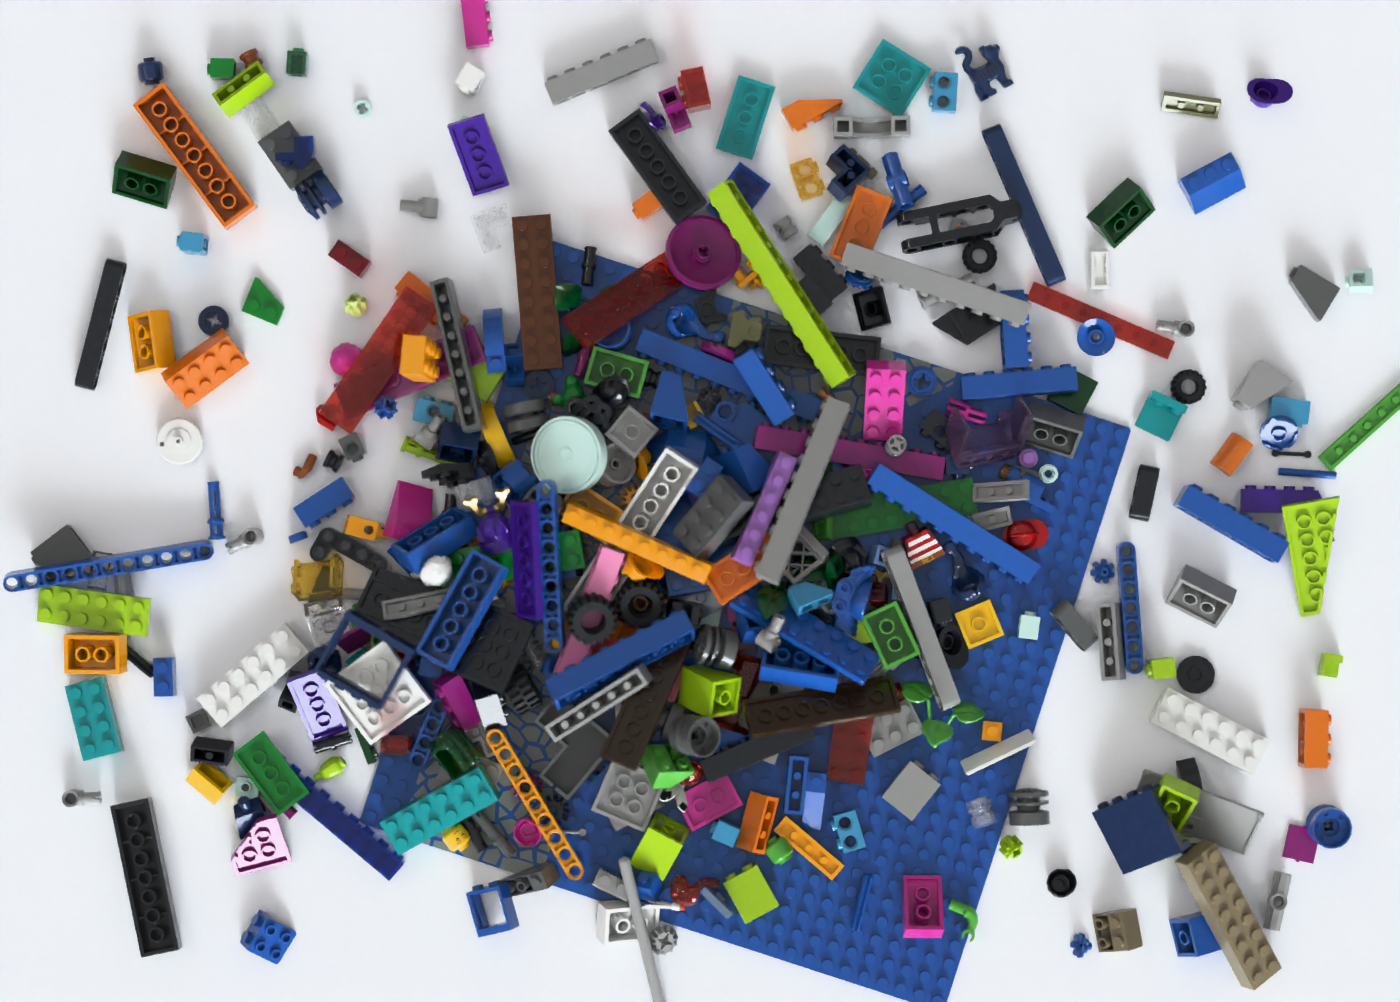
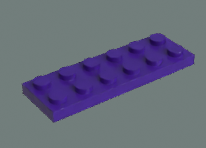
(526, 559)

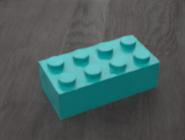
(94, 718)

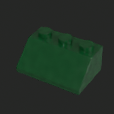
(144, 179)
(1121, 212)

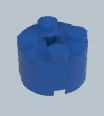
(516, 478)

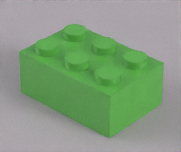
(609, 363)
(890, 635)

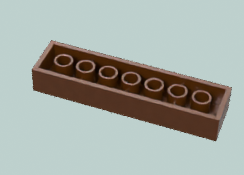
(536, 292)

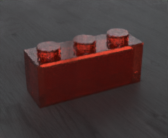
(397, 743)

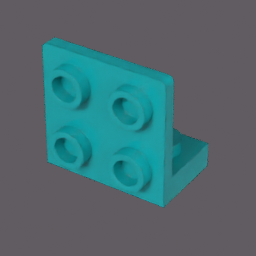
(1160, 415)

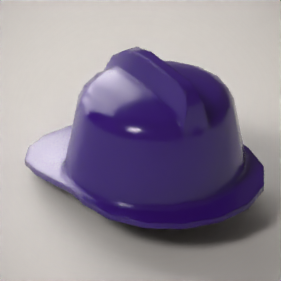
(1268, 92)

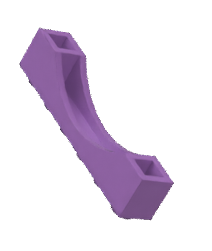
(766, 505)

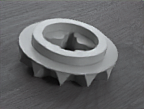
(660, 933)

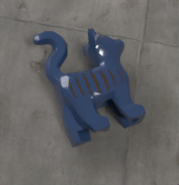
(985, 74)

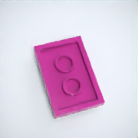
(710, 802)

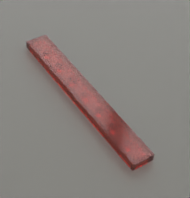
(1082, 312)

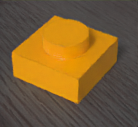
(991, 731)

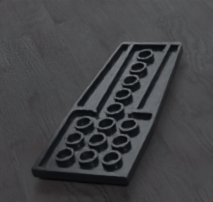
(491, 651)

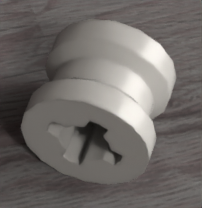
(895, 441)

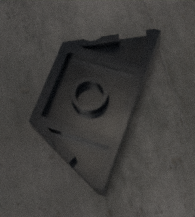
(966, 325)

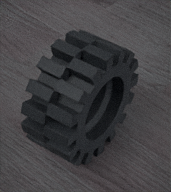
(971, 264)
(1199, 383)

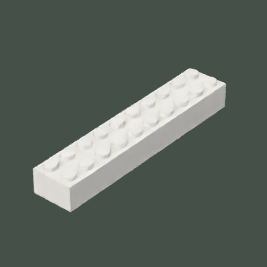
(650, 506)

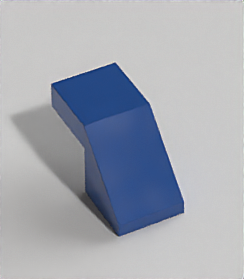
(515, 366)

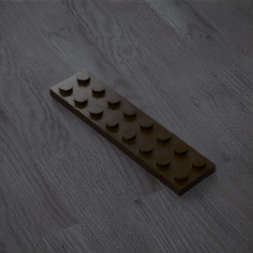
(819, 708)
(642, 712)

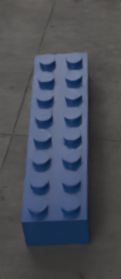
(614, 661)

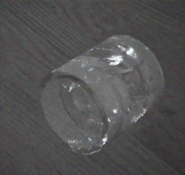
(981, 812)

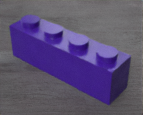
(1270, 500)

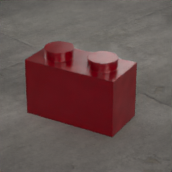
(349, 258)

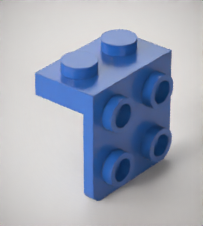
(267, 937)

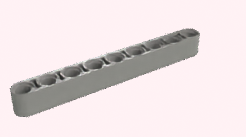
(920, 627)

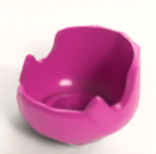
(527, 832)

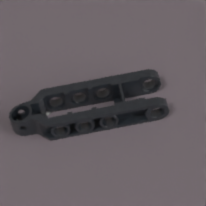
(1004, 213)

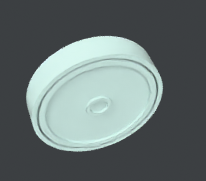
(569, 453)

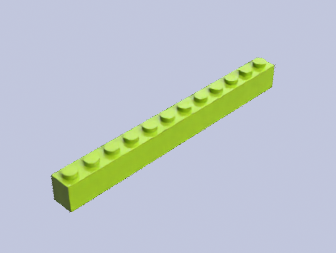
(781, 283)

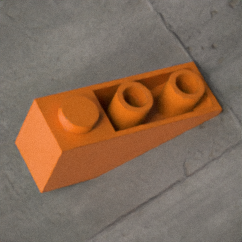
(805, 111)

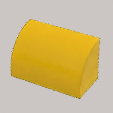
(209, 781)

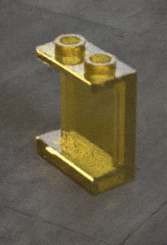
(318, 579)

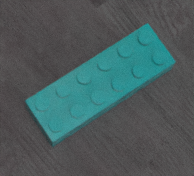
(440, 809)

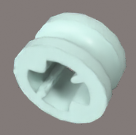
(367, 105)

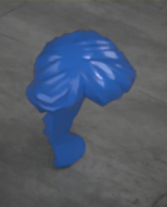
(684, 323)

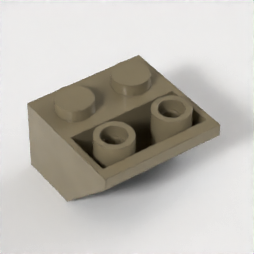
(1117, 930)

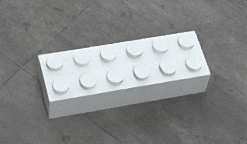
(253, 675)
(1209, 730)

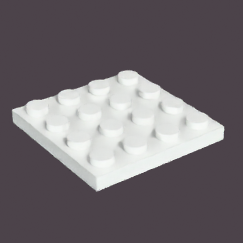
(374, 673)

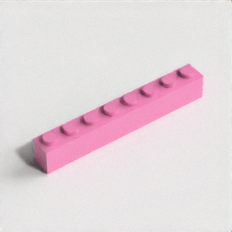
(599, 581)

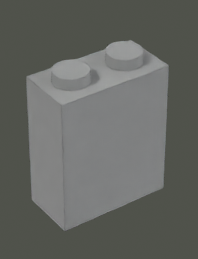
(911, 789)

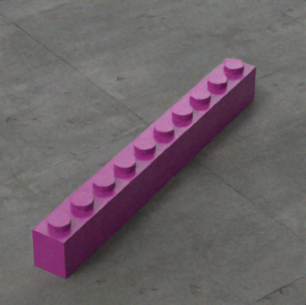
(851, 453)

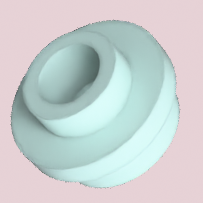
(1054, 471)

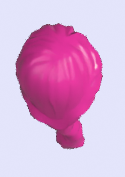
(343, 357)

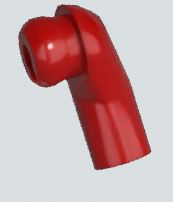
(323, 420)

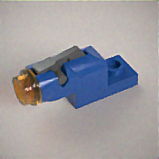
(1037, 486)

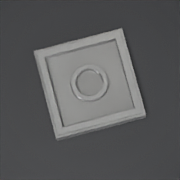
(631, 431)

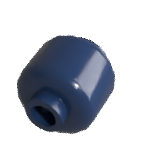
(150, 71)

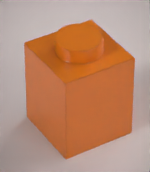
(646, 206)

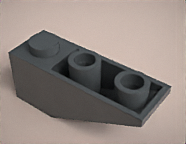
(532, 879)

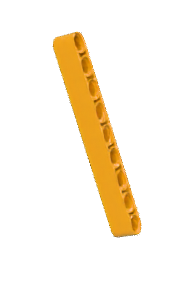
(535, 813)

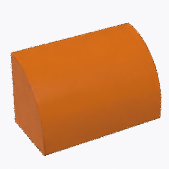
(1231, 454)

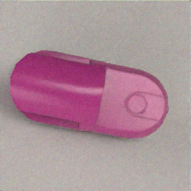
(965, 412)

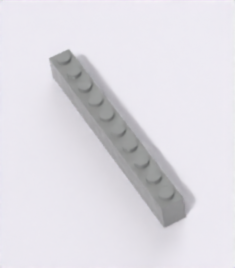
(936, 284)
(803, 490)

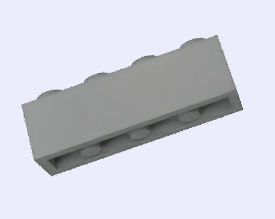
(1110, 641)

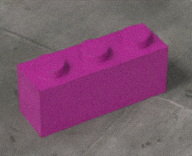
(457, 701)

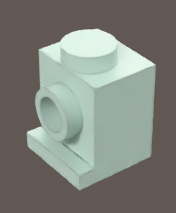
(1364, 276)
(237, 785)

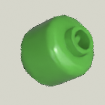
(779, 850)

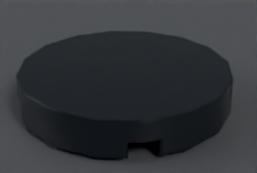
(1195, 674)

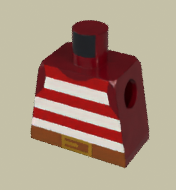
(920, 545)

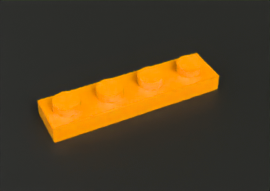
(809, 847)

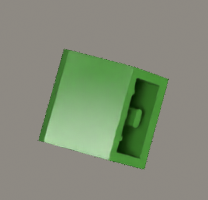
(665, 766)

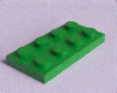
(271, 773)

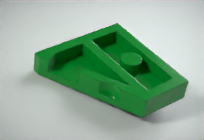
(262, 303)

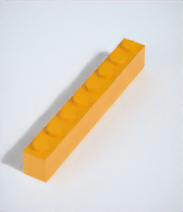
(637, 542)

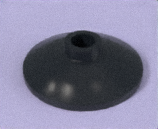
(486, 458)

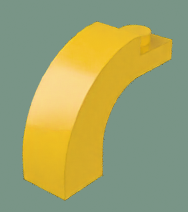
(496, 437)

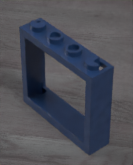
(381, 633)

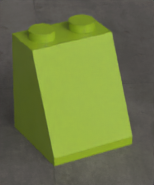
(709, 691)
(660, 845)

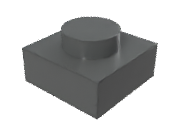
(198, 720)

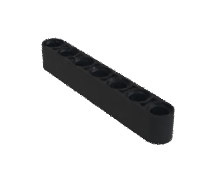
(100, 324)

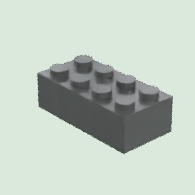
(713, 517)

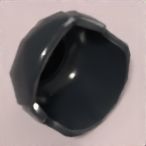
(1061, 883)

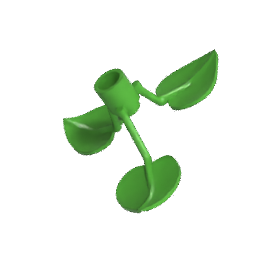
(936, 730)

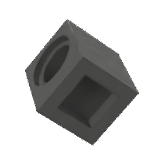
(346, 441)

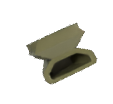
(744, 330)

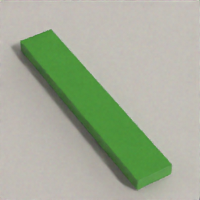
(1361, 429)

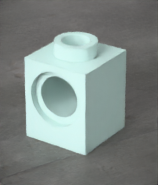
(1028, 626)

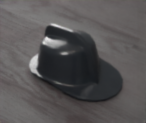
(613, 389)
(953, 646)

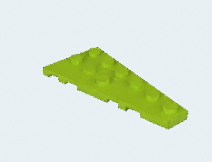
(1310, 539)

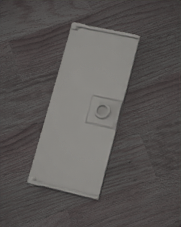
(1216, 818)

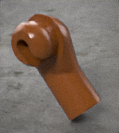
(307, 467)

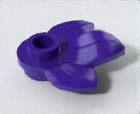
(657, 121)

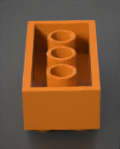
(204, 368)

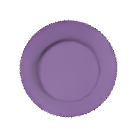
(1028, 458)

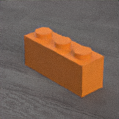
(757, 822)

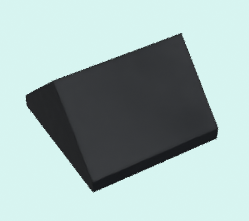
(871, 308)

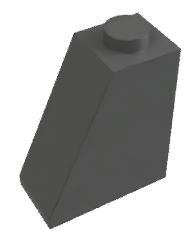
(1313, 291)

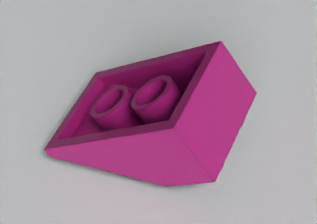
(409, 509)
(922, 906)

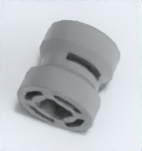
(785, 227)

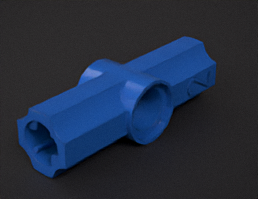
(897, 181)

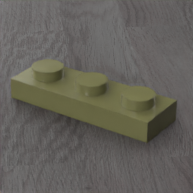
(1190, 104)

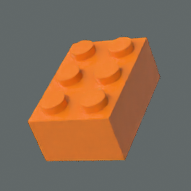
(1314, 738)

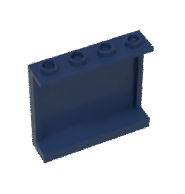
(1138, 829)

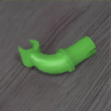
(968, 912)

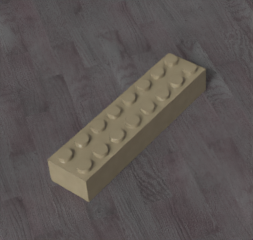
(1228, 914)

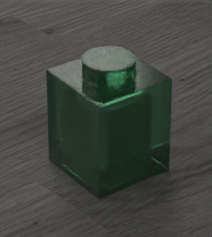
(297, 62)

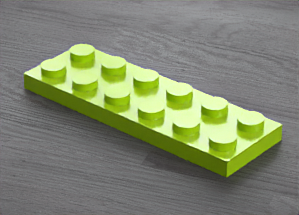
(94, 610)

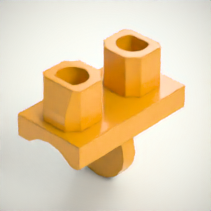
(742, 279)

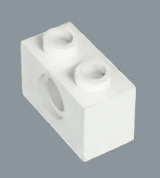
(470, 79)

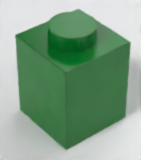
(221, 68)

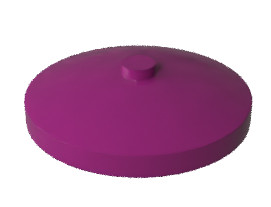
(702, 252)

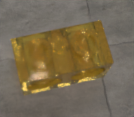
(803, 180)

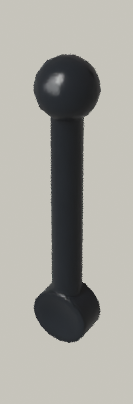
(1307, 454)

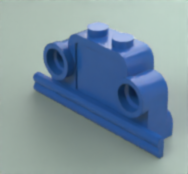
(735, 424)

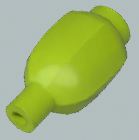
(330, 768)

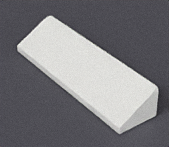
(997, 752)

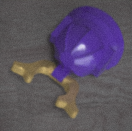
(495, 528)

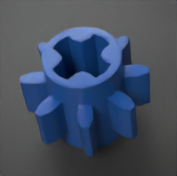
(385, 407)

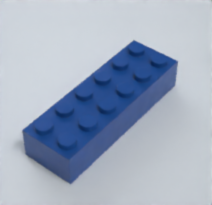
(1231, 524)
(462, 610)

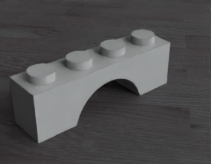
(884, 127)

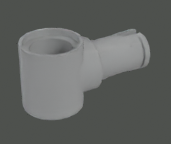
(426, 206)
(1175, 327)
(429, 434)
(244, 540)
(769, 637)
(81, 798)

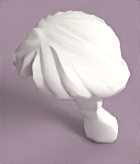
(435, 571)

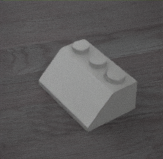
(1201, 596)

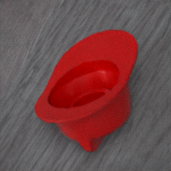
(1026, 534)

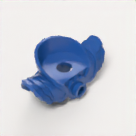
(851, 598)

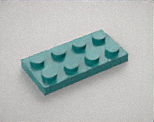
(745, 117)

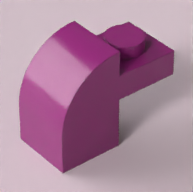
(674, 109)

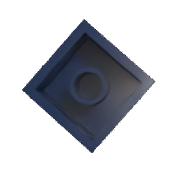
(456, 445)

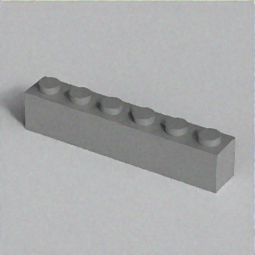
(601, 72)
(599, 702)

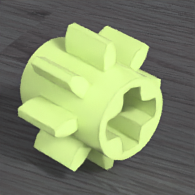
(355, 305)

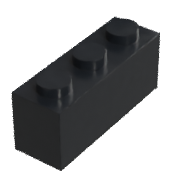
(821, 271)

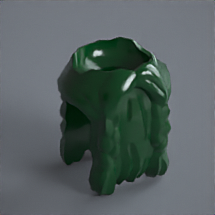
(454, 751)

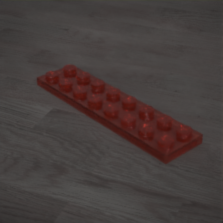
(622, 302)
(377, 360)

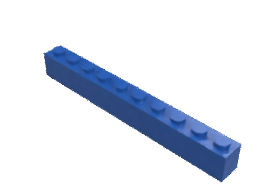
(714, 370)
(952, 522)

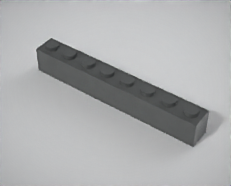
(457, 355)

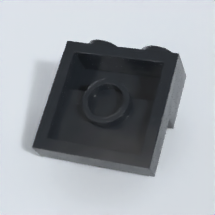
(450, 474)

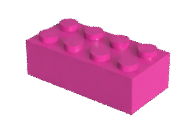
(883, 399)

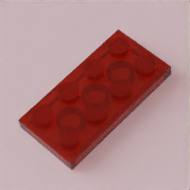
(849, 751)

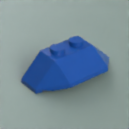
(694, 445)

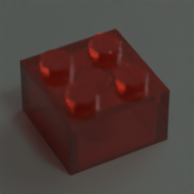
(695, 89)

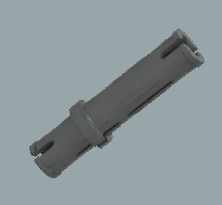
(493, 833)

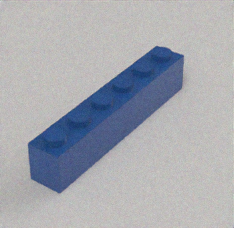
(1022, 383)

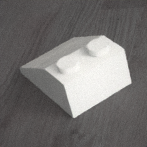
(616, 922)

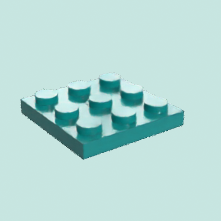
(891, 78)

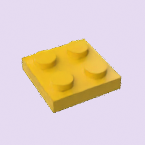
(979, 624)

